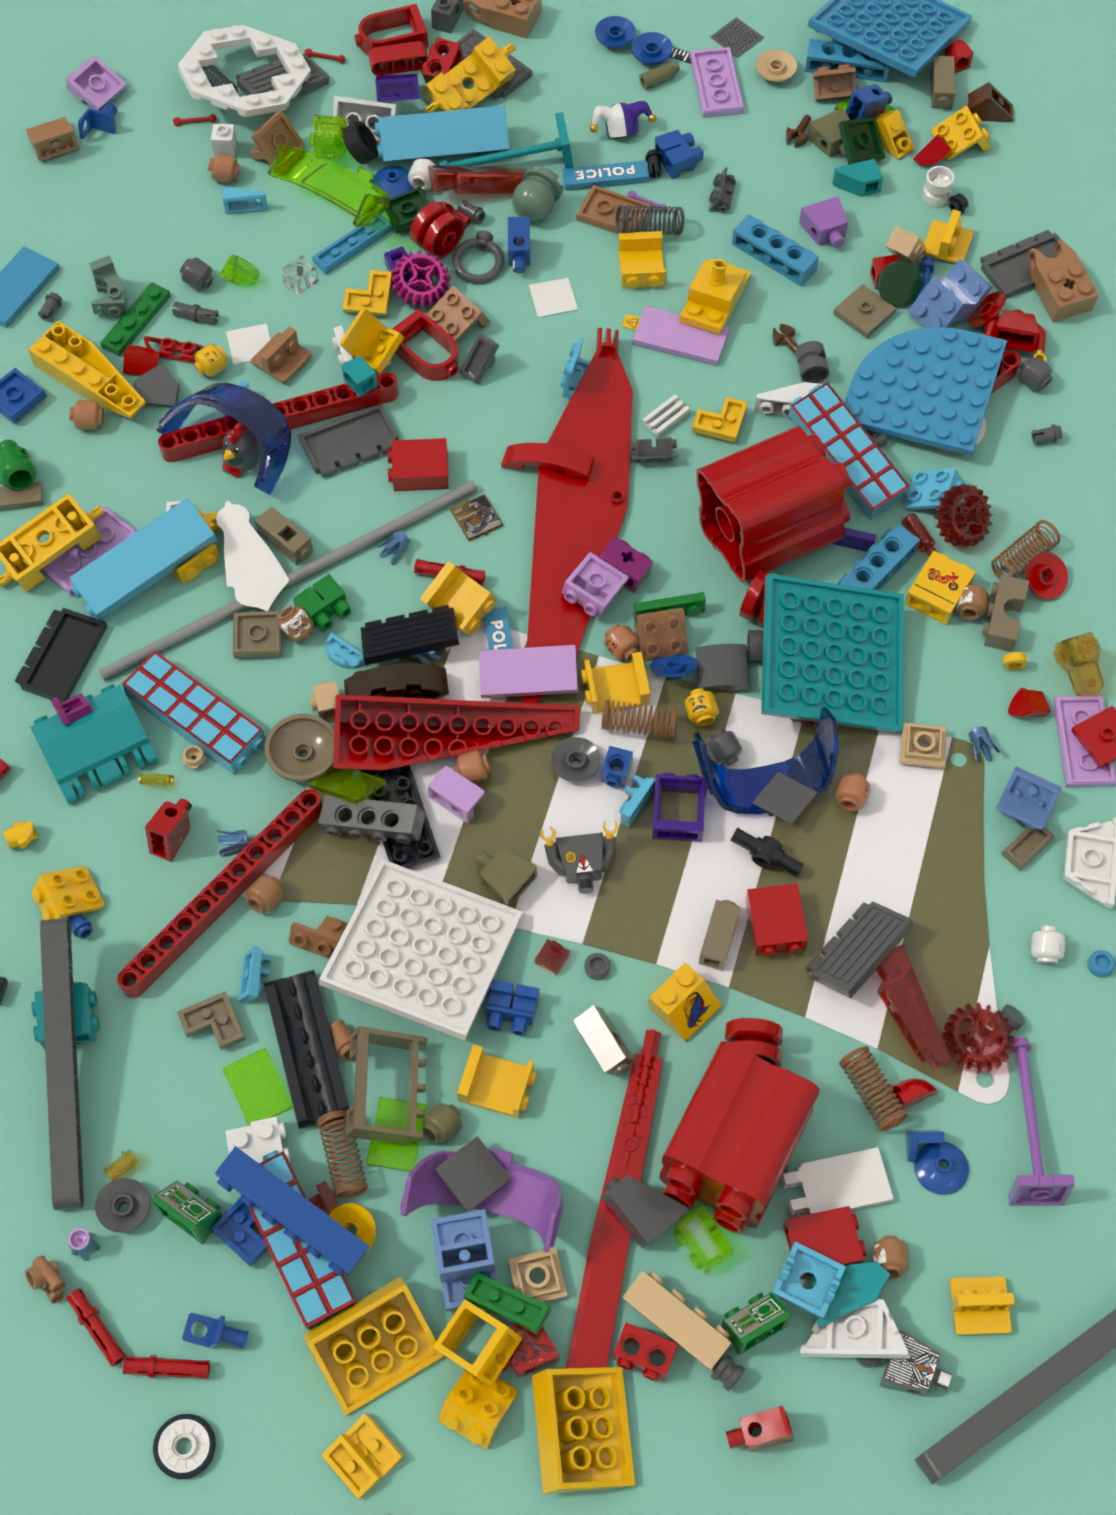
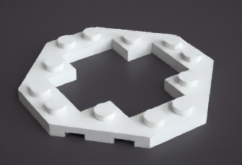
(225, 96)

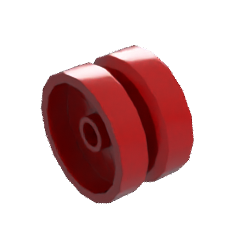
(437, 230)
(754, 599)
(757, 1036)

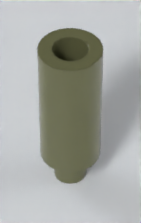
(658, 74)

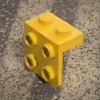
(962, 132)
(371, 340)
(66, 893)
(476, 1408)

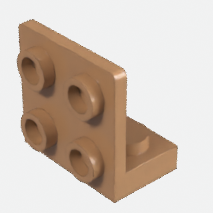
(52, 138)
(456, 314)

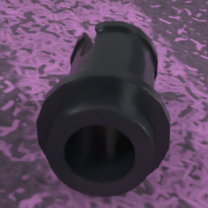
(653, 159)

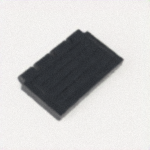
(409, 635)
(62, 654)

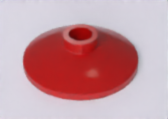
(987, 309)
(1054, 575)

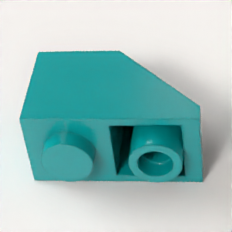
(859, 178)

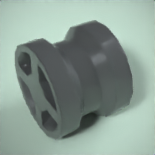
(727, 1372)

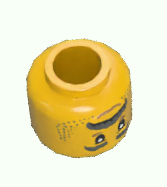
(701, 707)

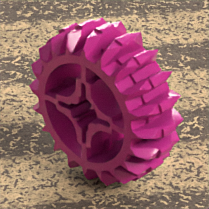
(424, 268)

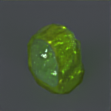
(239, 271)

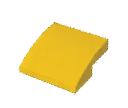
(363, 1455)

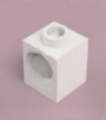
(224, 139)

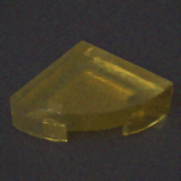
(154, 778)

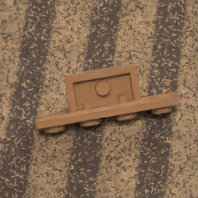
(319, 941)

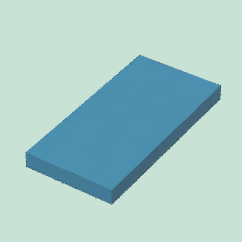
(22, 281)

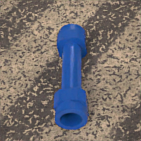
(926, 269)

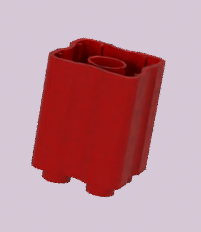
(773, 502)
(737, 1136)

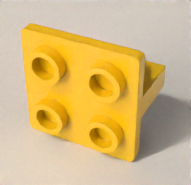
(948, 240)
(981, 1305)

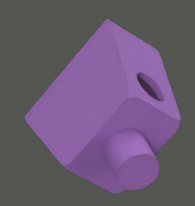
(825, 222)

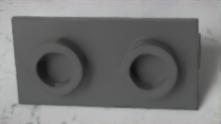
(718, 197)
(645, 451)

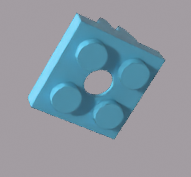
(827, 1275)

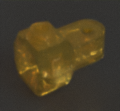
(1080, 658)

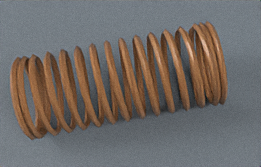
(1040, 538)
(669, 731)
(899, 1116)
(338, 1192)

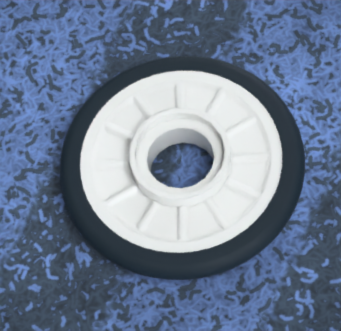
(199, 1456)

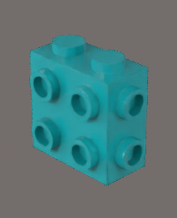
(85, 1021)

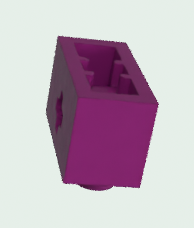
(628, 561)

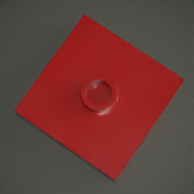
(1099, 736)

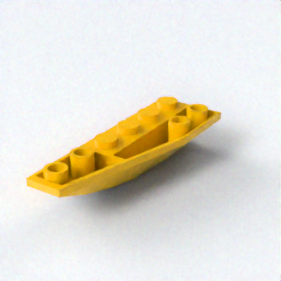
(84, 369)

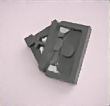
(157, 387)

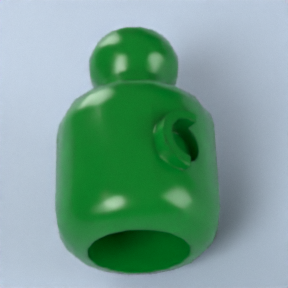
(16, 466)

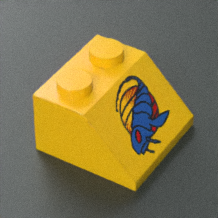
(684, 1002)

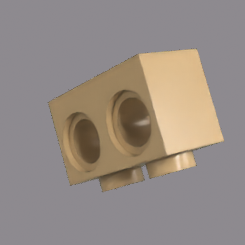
(906, 245)

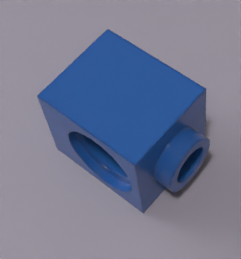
(616, 758)

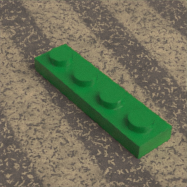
(135, 319)

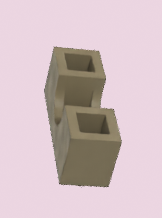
(1002, 630)

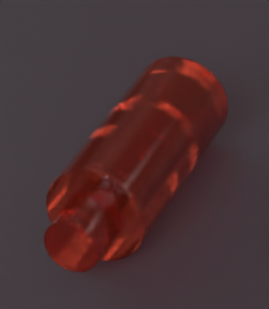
(916, 527)

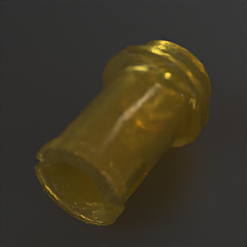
(121, 1165)

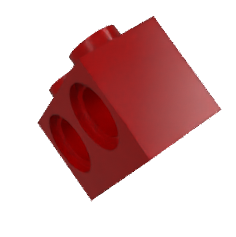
(441, 62)
(648, 1344)

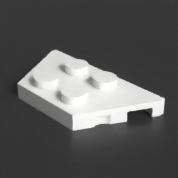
(1092, 861)
(861, 1334)

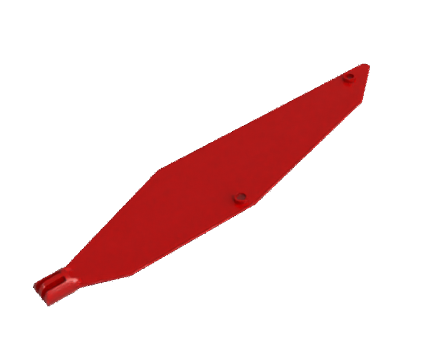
(578, 512)

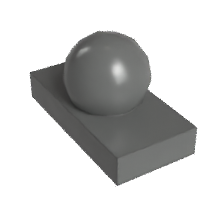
(479, 358)

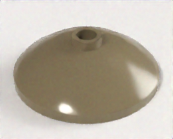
(297, 736)

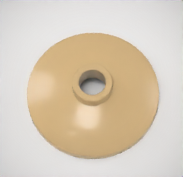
(776, 65)

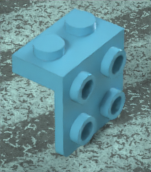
(573, 370)
(929, 486)

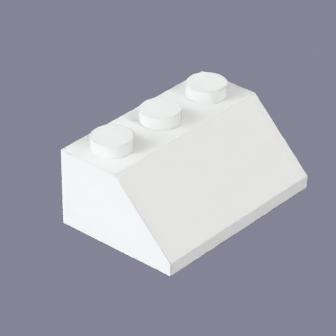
(364, 111)

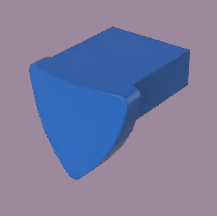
(921, 1136)

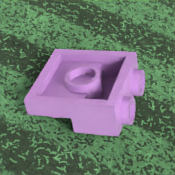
(95, 83)
(594, 585)

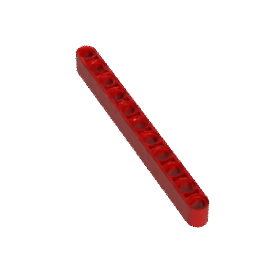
(297, 411)
(220, 903)

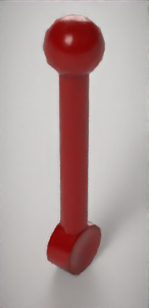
(341, 59)
(178, 121)

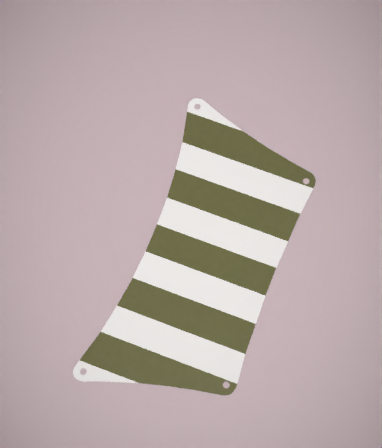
(907, 850)

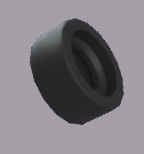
(360, 142)

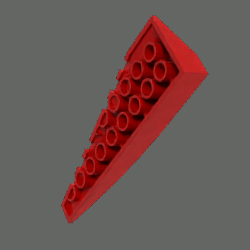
(408, 731)

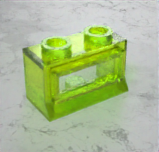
(703, 1240)

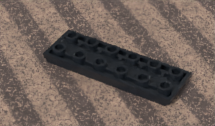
(402, 788)
(306, 1047)

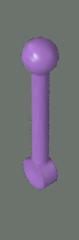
(632, 194)

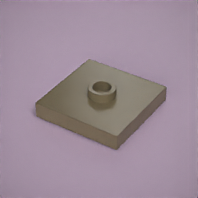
(864, 311)
(256, 634)

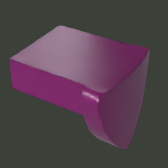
(71, 709)

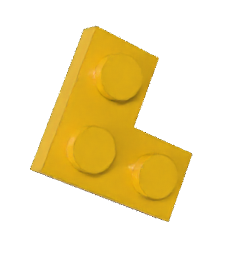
(374, 298)
(722, 425)

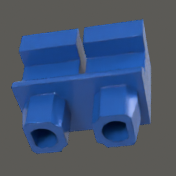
(677, 152)
(522, 1011)

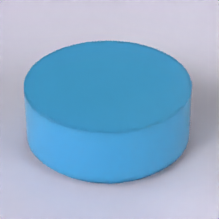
(1101, 963)

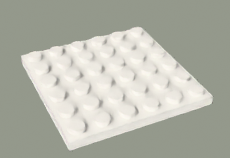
(421, 949)

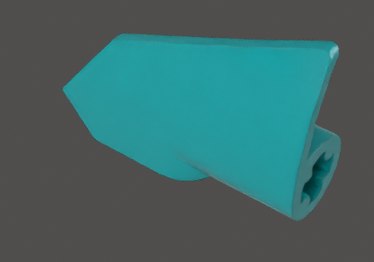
(858, 1288)

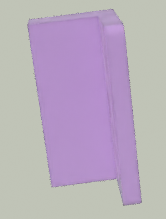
(455, 793)

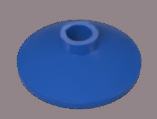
(615, 31)
(652, 48)
(393, 180)
(674, 666)
(941, 1180)

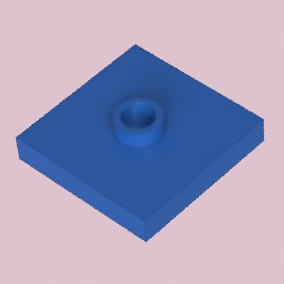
(18, 395)

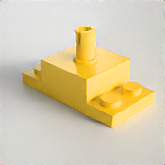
(714, 295)

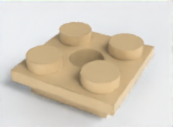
(914, 754)
(551, 1288)

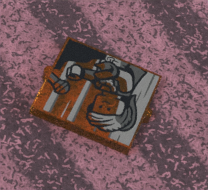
(476, 517)

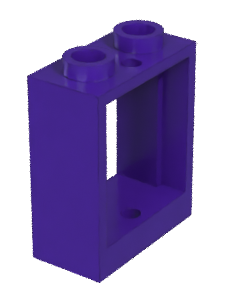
(389, 85)
(679, 829)

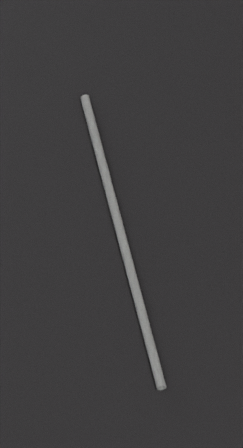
(294, 577)

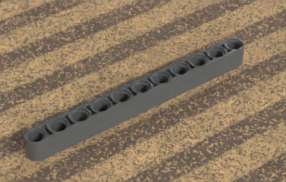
(61, 1064)
(1019, 1399)

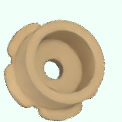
(191, 751)

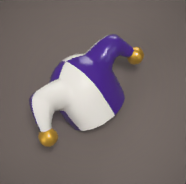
(621, 118)

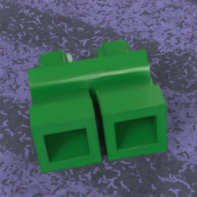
(323, 602)

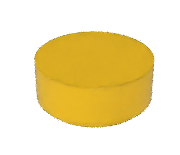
(1014, 660)

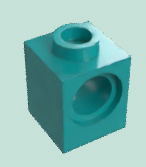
(359, 376)

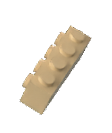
(678, 1321)

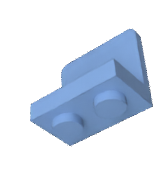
(1028, 798)

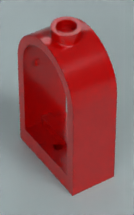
(390, 19)
(411, 327)

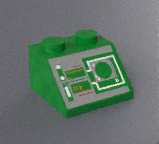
(187, 1210)
(755, 1322)

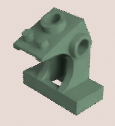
(106, 278)

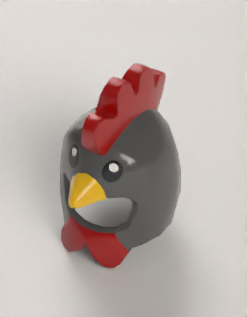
(239, 444)

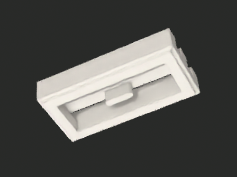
(665, 410)

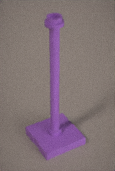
(1035, 1188)

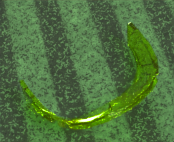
(333, 182)

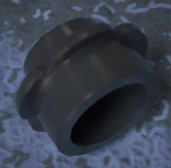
(958, 202)

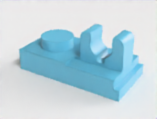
(639, 796)
(251, 972)

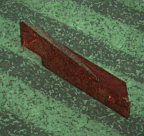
(475, 179)
(909, 1008)

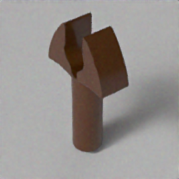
(798, 132)
(785, 339)

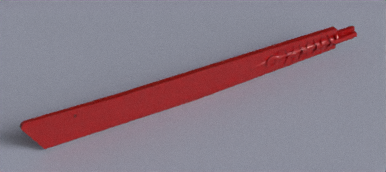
(609, 1237)

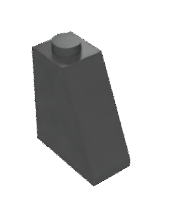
(642, 1209)

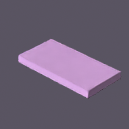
(716, 82)
(664, 333)
(112, 530)
(528, 671)
(1077, 764)

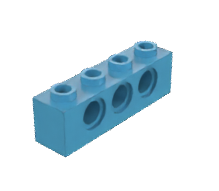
(833, 54)
(775, 250)
(897, 540)

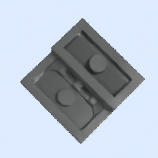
(723, 667)
(472, 1174)

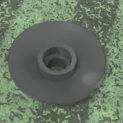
(573, 750)
(114, 1196)

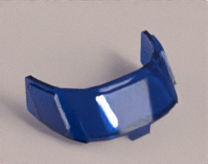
(252, 411)
(739, 787)

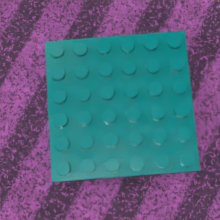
(833, 651)

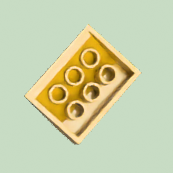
(372, 1345)
(582, 1429)

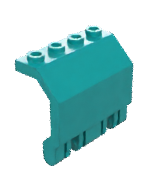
(94, 743)

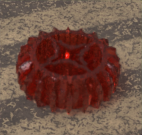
(970, 514)
(999, 1036)

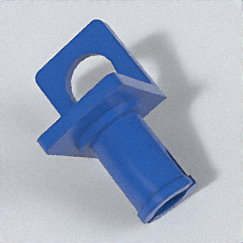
(99, 120)
(216, 1332)

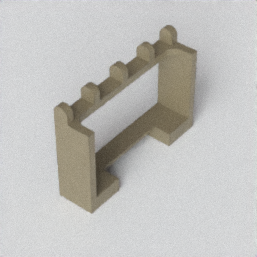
(357, 1112)

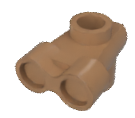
(46, 1275)

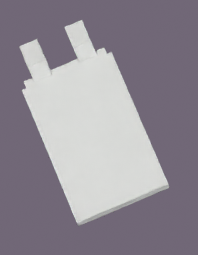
(840, 1182)

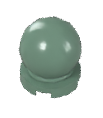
(536, 193)

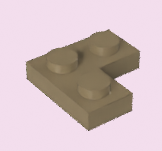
(214, 1014)

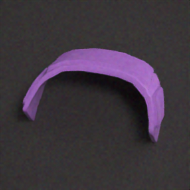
(526, 1197)

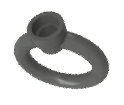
(483, 242)

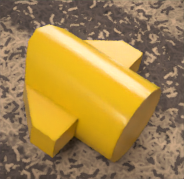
(20, 834)

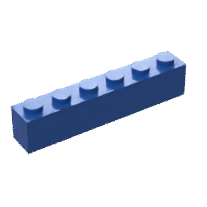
(292, 1211)

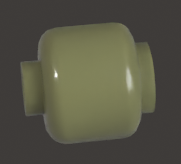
(441, 1123)

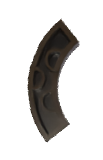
(399, 680)

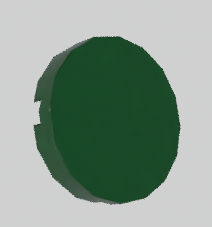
(899, 283)

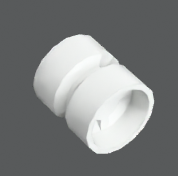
(938, 186)

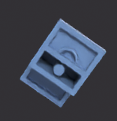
(950, 297)
(461, 1251)

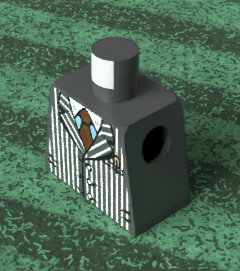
(916, 1373)

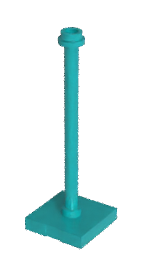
(561, 144)

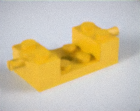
(485, 68)
(64, 523)

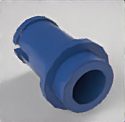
(80, 926)

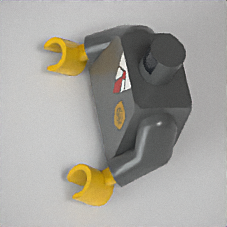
(581, 857)

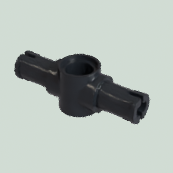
(767, 852)

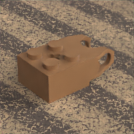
(508, 16)
(1062, 282)

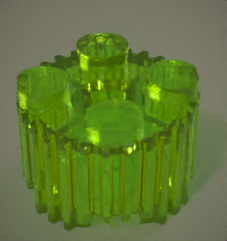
(327, 136)

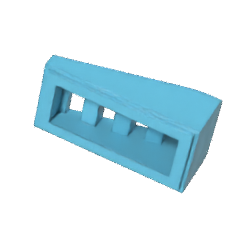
(236, 200)

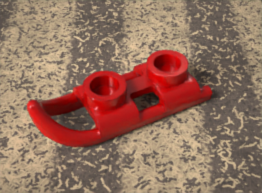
(169, 345)

